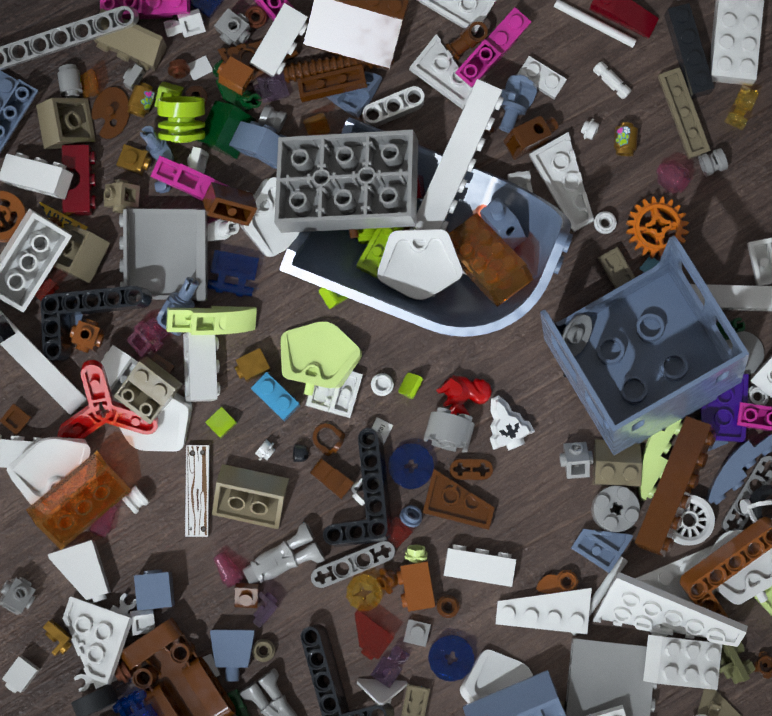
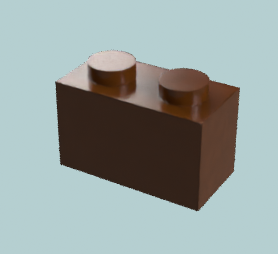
(229, 204)

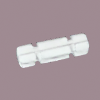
(612, 80)

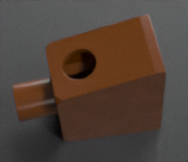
(529, 136)

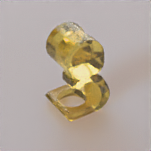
(744, 101)

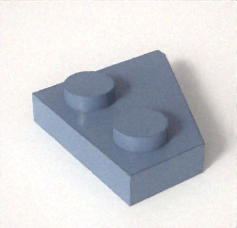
(601, 547)

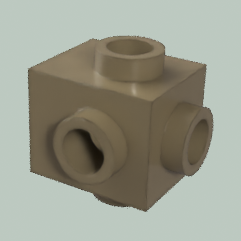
(121, 195)

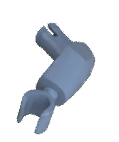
(157, 148)

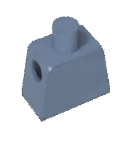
(500, 219)
(232, 650)

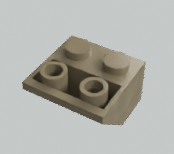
(148, 390)

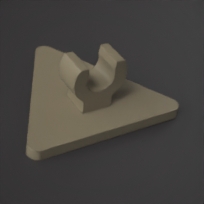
(715, 705)

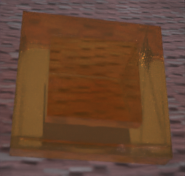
(90, 84)
(316, 125)

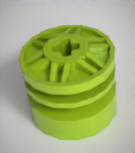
(181, 118)

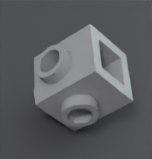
(228, 22)
(576, 460)
(10, 599)

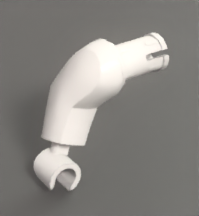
(221, 229)

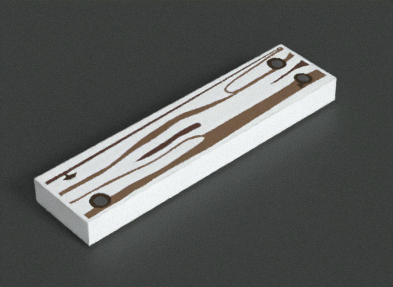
(197, 491)

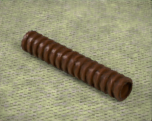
(306, 69)

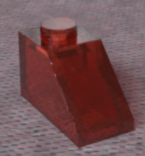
(371, 636)

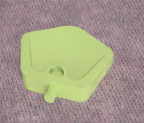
(318, 356)

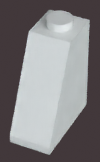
(83, 569)

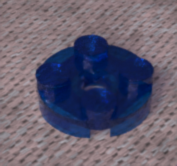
(420, 457)
(444, 646)

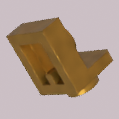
(134, 159)
(56, 632)

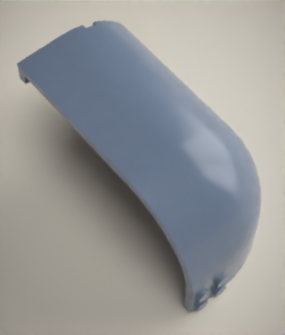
(461, 308)

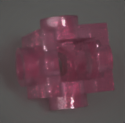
(147, 337)

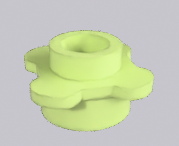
(416, 553)

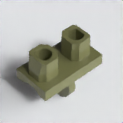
(732, 666)

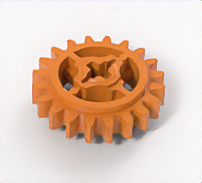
(654, 208)

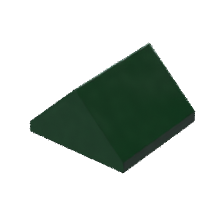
(221, 127)

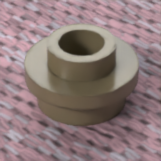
(256, 653)

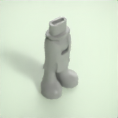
(282, 558)
(278, 705)

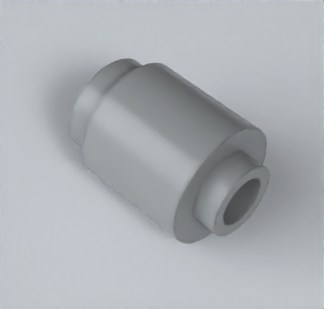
(69, 81)

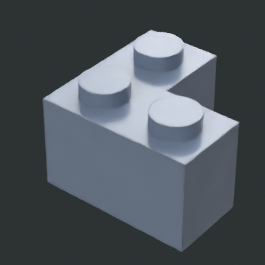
(257, 142)

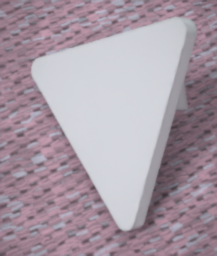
(379, 692)

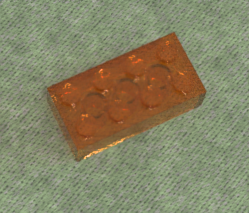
(489, 260)
(78, 500)

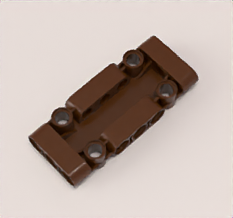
(176, 682)

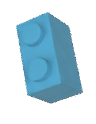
(275, 396)

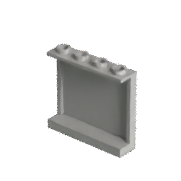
(164, 249)
(607, 677)

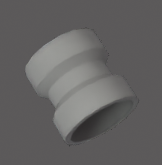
(272, 118)
(713, 162)

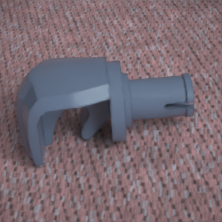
(517, 99)
(178, 300)

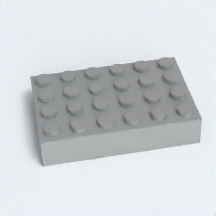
(346, 181)

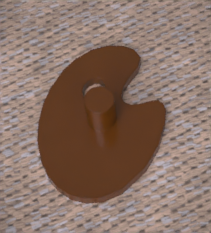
(111, 105)

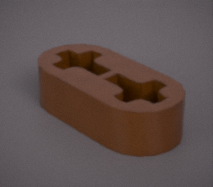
(471, 463)

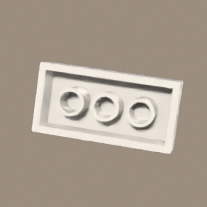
(736, 41)
(29, 258)

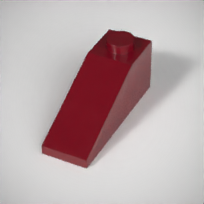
(627, 14)

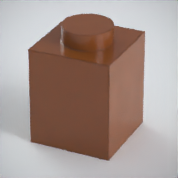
(235, 75)

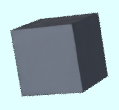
(154, 590)

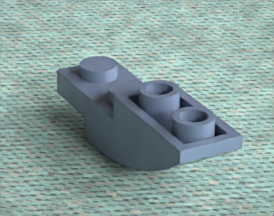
(731, 474)

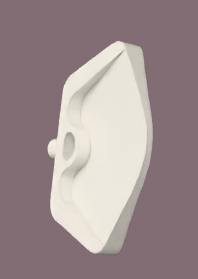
(262, 226)
(419, 262)
(171, 430)
(47, 465)
(750, 580)
(492, 673)

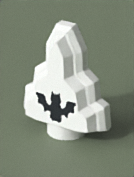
(508, 426)

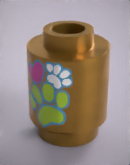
(141, 100)
(625, 139)

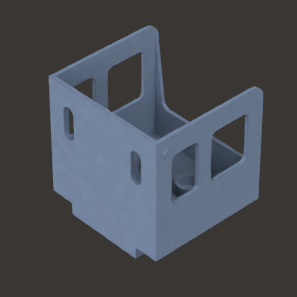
(650, 352)

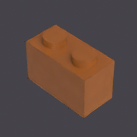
(417, 586)

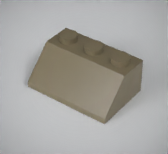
(133, 44)
(249, 496)

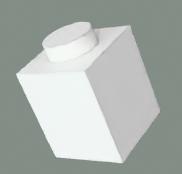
(20, 674)

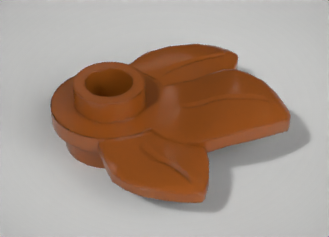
(553, 583)

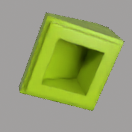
(168, 90)
(331, 298)
(410, 385)
(221, 422)

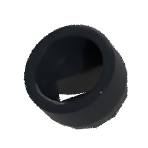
(300, 453)

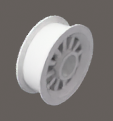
(707, 529)

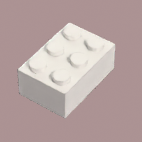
(682, 662)

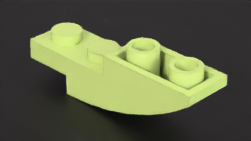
(211, 320)
(652, 461)

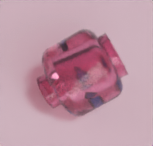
(673, 176)

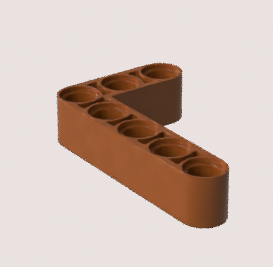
(725, 567)

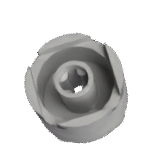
(449, 430)
(620, 497)

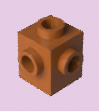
(93, 341)

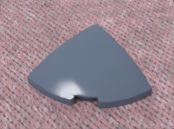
(356, 100)

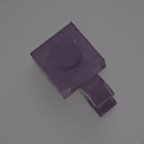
(388, 668)

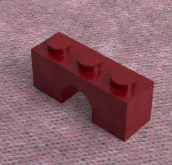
(80, 199)

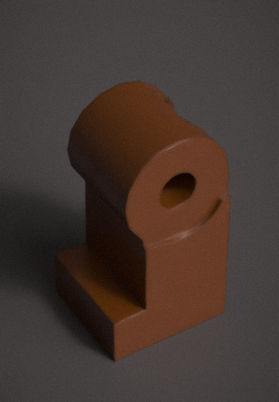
(332, 478)

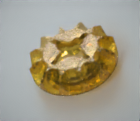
(372, 599)

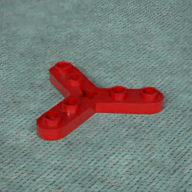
(91, 418)

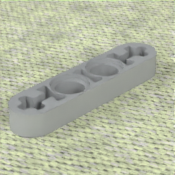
(745, 493)
(354, 568)

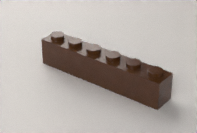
(675, 486)

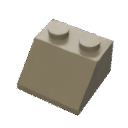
(65, 122)
(81, 254)
(619, 469)

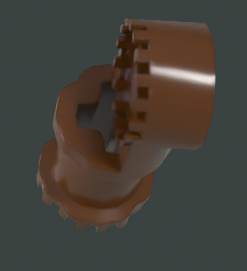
(466, 40)

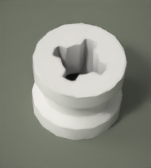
(135, 499)

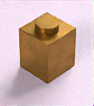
(252, 365)

